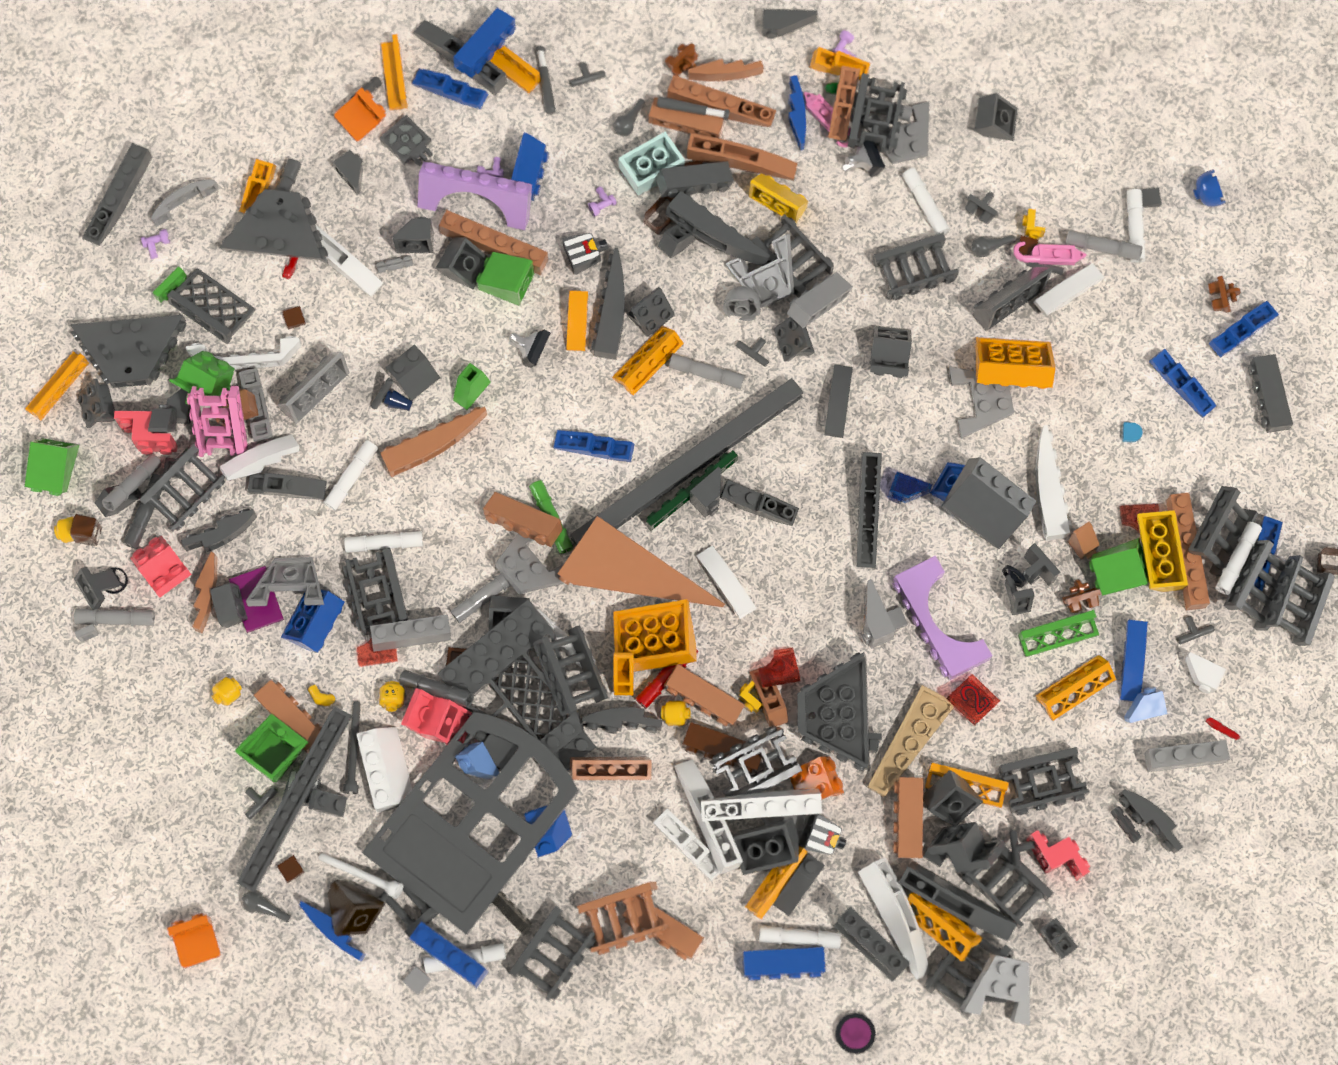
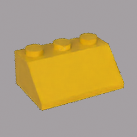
(777, 197)

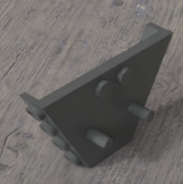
(278, 229)
(131, 344)
(840, 712)

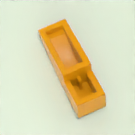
(832, 63)
(259, 180)
(577, 320)
(623, 673)

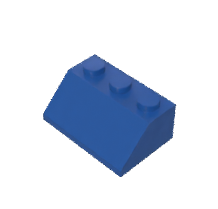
(530, 163)
(313, 622)

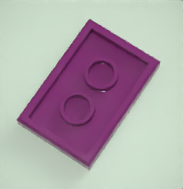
(257, 615)

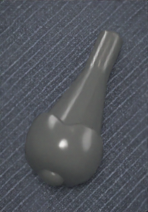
(625, 124)
(984, 246)
(257, 903)

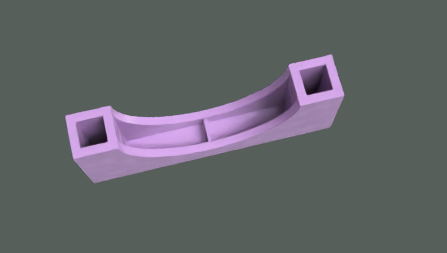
(509, 195)
(953, 655)

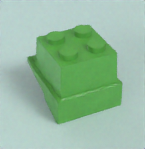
(204, 372)
(272, 748)

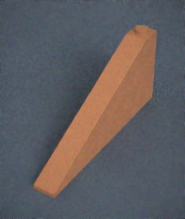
(617, 563)

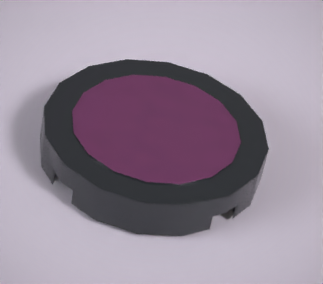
(855, 1033)

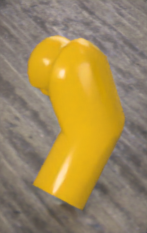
(320, 698)

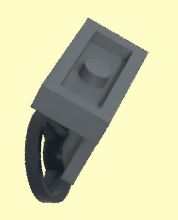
(94, 584)
(1021, 600)

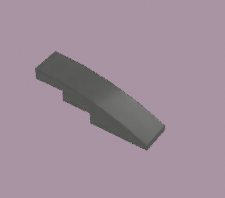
(838, 401)

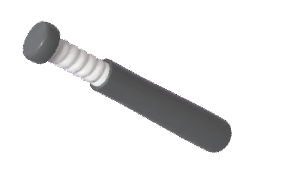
(548, 98)
(678, 105)

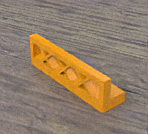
(516, 69)
(394, 74)
(649, 361)
(57, 385)
(1076, 682)
(972, 779)
(773, 886)
(944, 920)

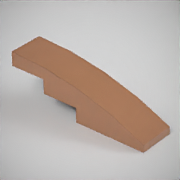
(725, 72)
(844, 103)
(204, 601)

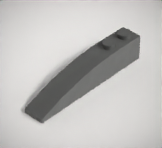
(868, 509)

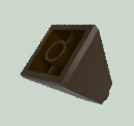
(352, 908)

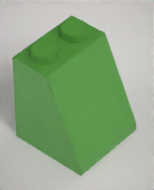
(506, 277)
(50, 465)
(1119, 567)

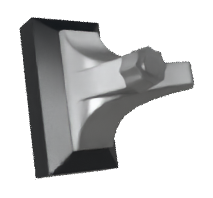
(866, 158)
(531, 346)

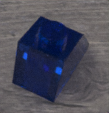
(907, 488)

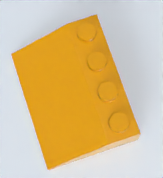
(1014, 362)
(656, 634)

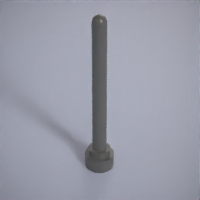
(350, 784)

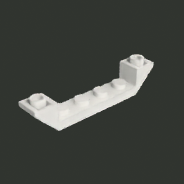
(289, 347)

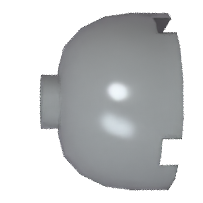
(743, 303)

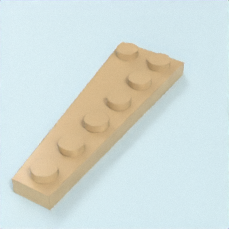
(918, 726)

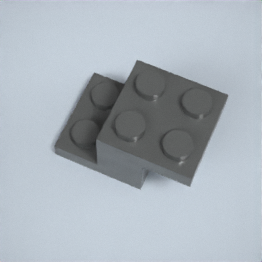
(890, 351)
(966, 847)

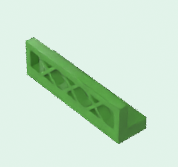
(1060, 625)

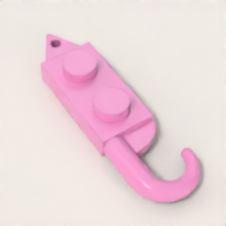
(822, 112)
(1050, 254)

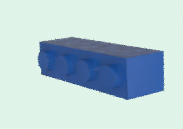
(484, 43)
(448, 955)
(784, 962)

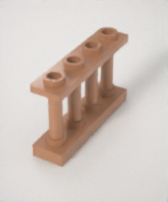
(609, 903)

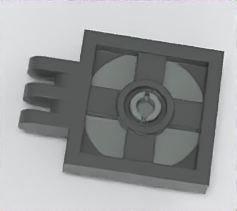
(407, 141)

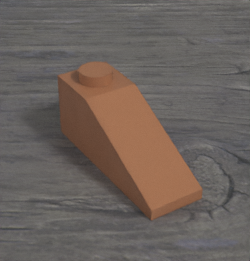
(771, 700)

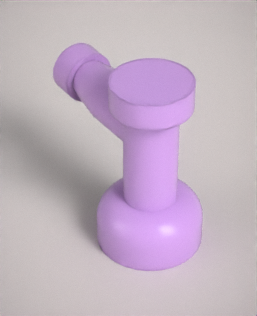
(846, 38)
(497, 172)
(606, 201)
(150, 242)

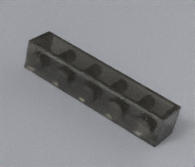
(514, 916)

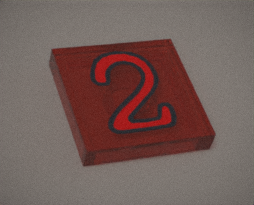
(973, 699)

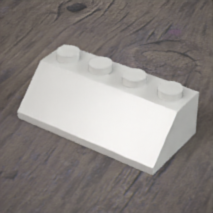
(385, 767)

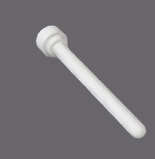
(393, 888)

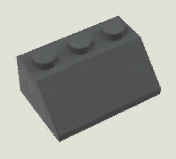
(767, 846)

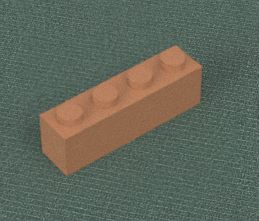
(685, 121)
(522, 519)
(704, 695)
(286, 710)
(610, 768)
(909, 817)
(677, 936)

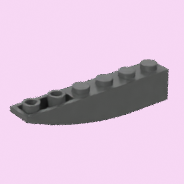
(448, 45)
(118, 194)
(713, 231)
(611, 312)
(956, 901)

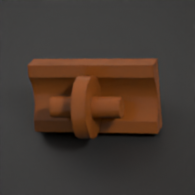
(684, 60)
(1220, 287)
(1089, 595)

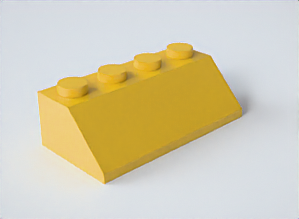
(1162, 551)

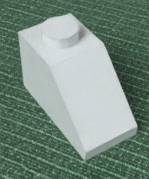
(1204, 673)

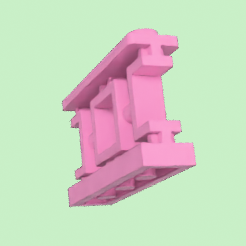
(233, 420)

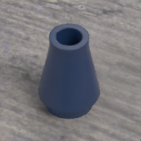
(397, 401)

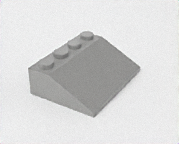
(314, 387)

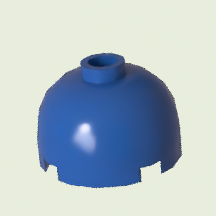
(1209, 189)

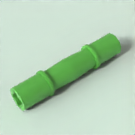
(544, 502)

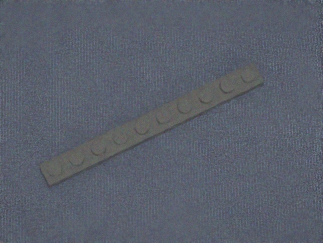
(294, 799)

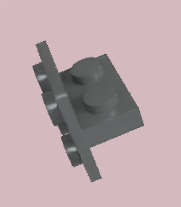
(652, 312)
(793, 340)
(96, 403)

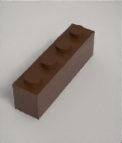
(711, 742)

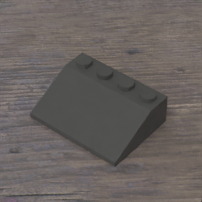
(1011, 297)
(988, 502)

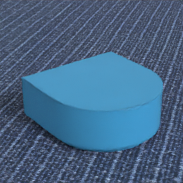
(1131, 432)

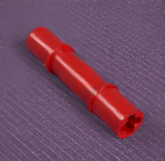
(654, 688)

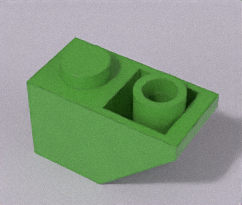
(470, 386)

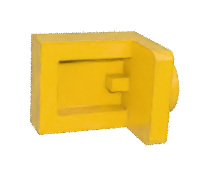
(1029, 223)
(750, 702)

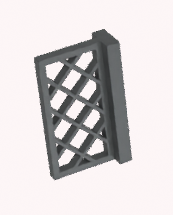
(203, 318)

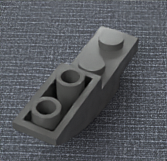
(287, 486)
(759, 504)
(228, 529)
(614, 718)
(1146, 811)

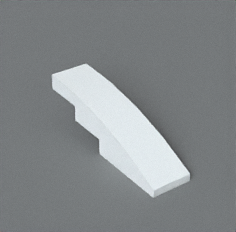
(1068, 290)
(253, 460)
(726, 582)
(687, 843)

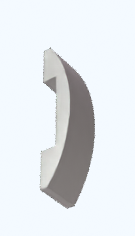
(204, 187)
(259, 424)

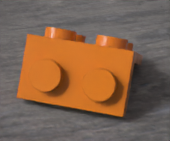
(360, 114)
(819, 775)
(194, 940)

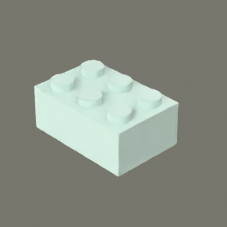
(646, 161)

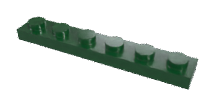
(683, 494)

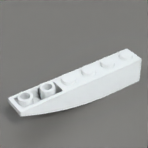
(349, 266)
(1049, 491)
(762, 805)
(715, 832)
(896, 913)

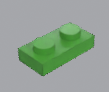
(173, 281)

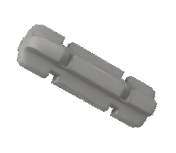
(394, 264)

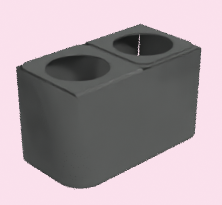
(228, 605)

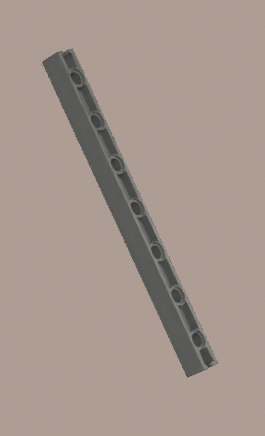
(697, 457)

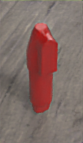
(290, 268)
(1218, 726)

